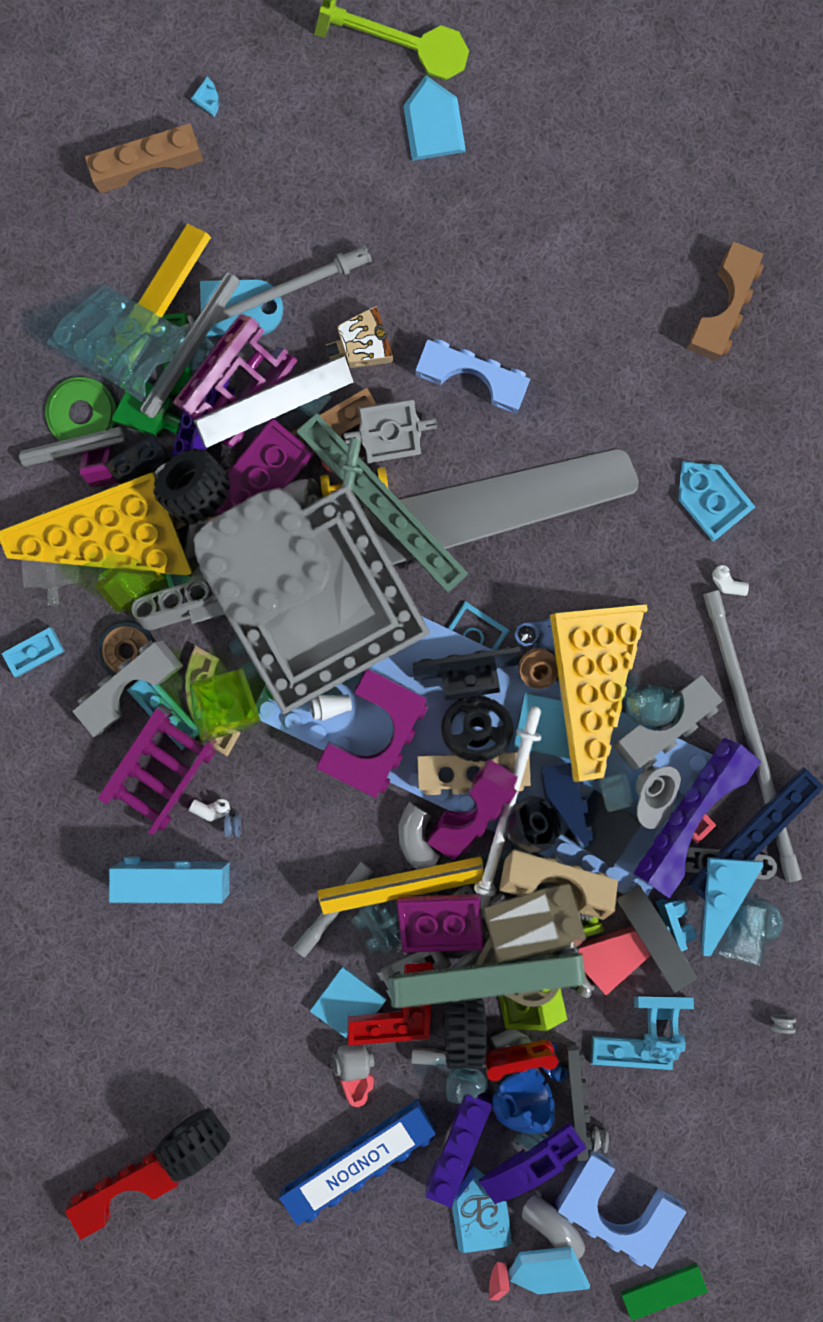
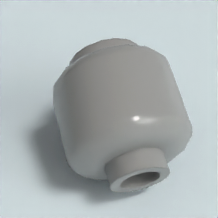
(352, 1062)

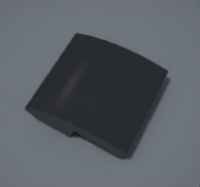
(610, 830)

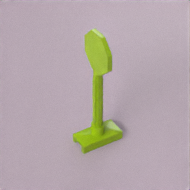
(439, 50)

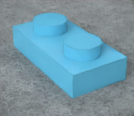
(33, 652)

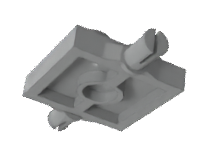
(390, 430)

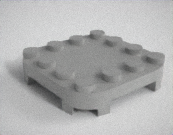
(262, 558)

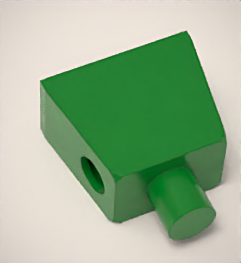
(130, 416)

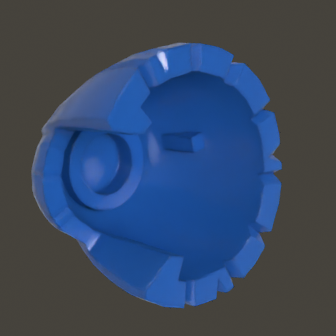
(524, 1102)

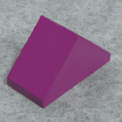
(93, 467)

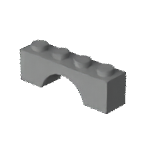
(102, 708)
(642, 744)

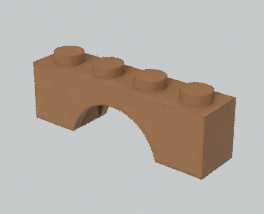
(121, 163)
(737, 271)

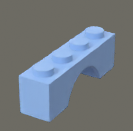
(441, 362)

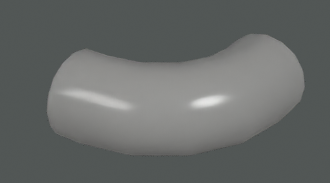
(412, 837)
(552, 1225)

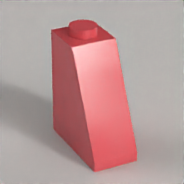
(613, 957)

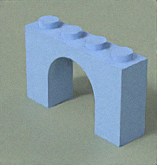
(642, 1239)

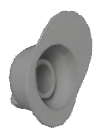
(656, 795)

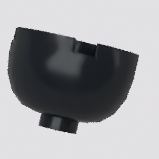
(532, 825)

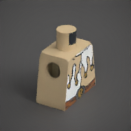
(362, 341)

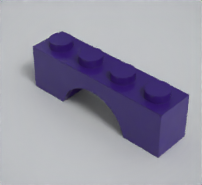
(458, 1150)

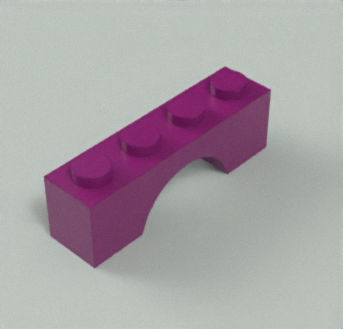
(490, 790)

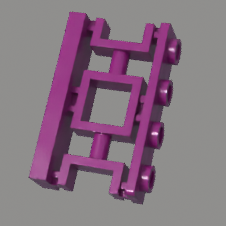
(224, 361)

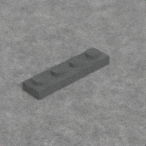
(577, 1089)

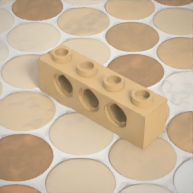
(431, 764)

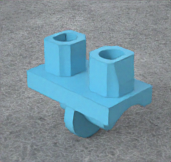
(669, 913)

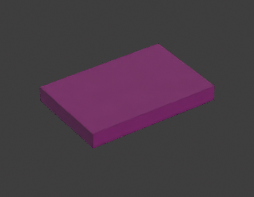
(441, 923)

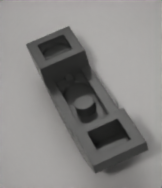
(657, 938)

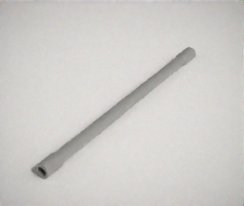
(717, 614)

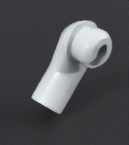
(212, 811)

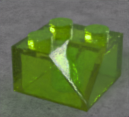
(223, 705)

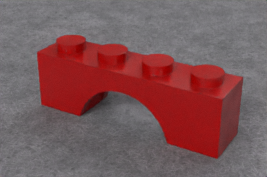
(91, 1209)

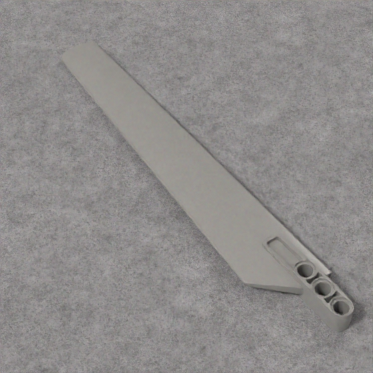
(451, 516)

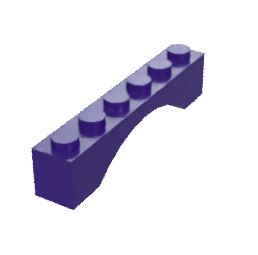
(665, 860)

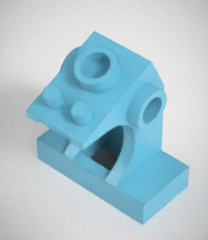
(664, 1008)

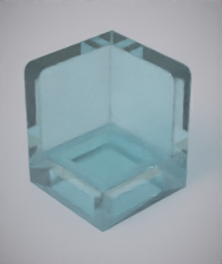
(615, 791)

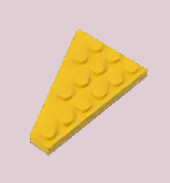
(105, 531)
(593, 663)

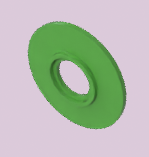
(79, 390)

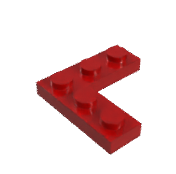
(407, 1025)

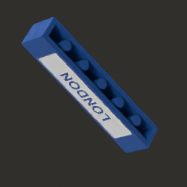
(357, 1163)

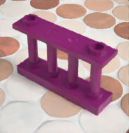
(131, 768)

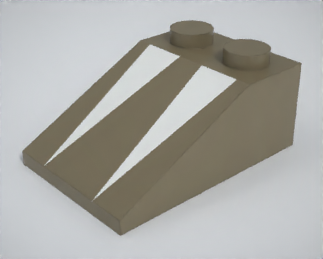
(534, 924)

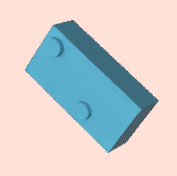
(168, 881)

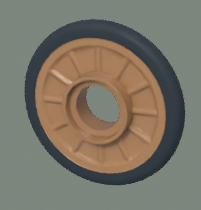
(114, 637)

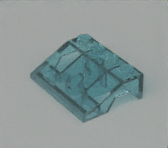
(117, 340)

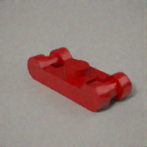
(520, 1059)

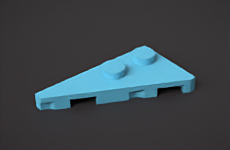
(725, 890)

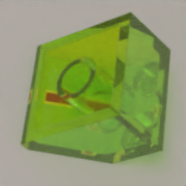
(124, 586)

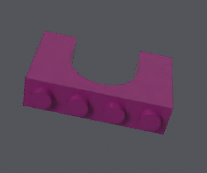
(371, 771)

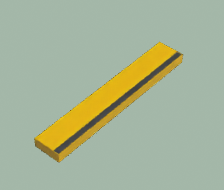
(401, 885)

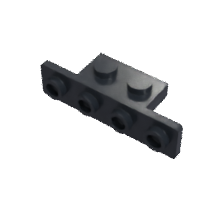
(470, 673)

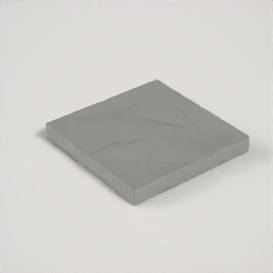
(346, 627)

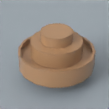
(538, 668)

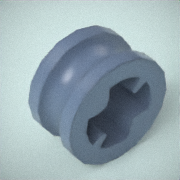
(232, 825)

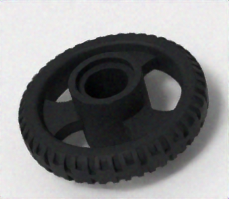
(477, 718)

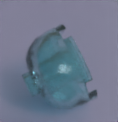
(652, 705)

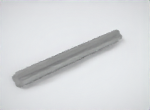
(190, 345)

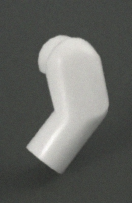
(726, 584)

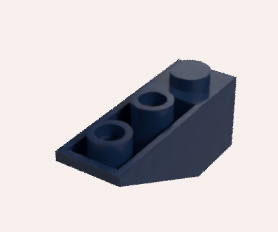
(565, 798)

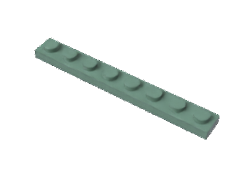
(385, 506)

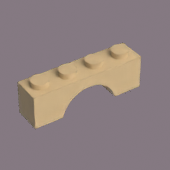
(591, 891)

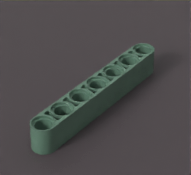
(487, 980)

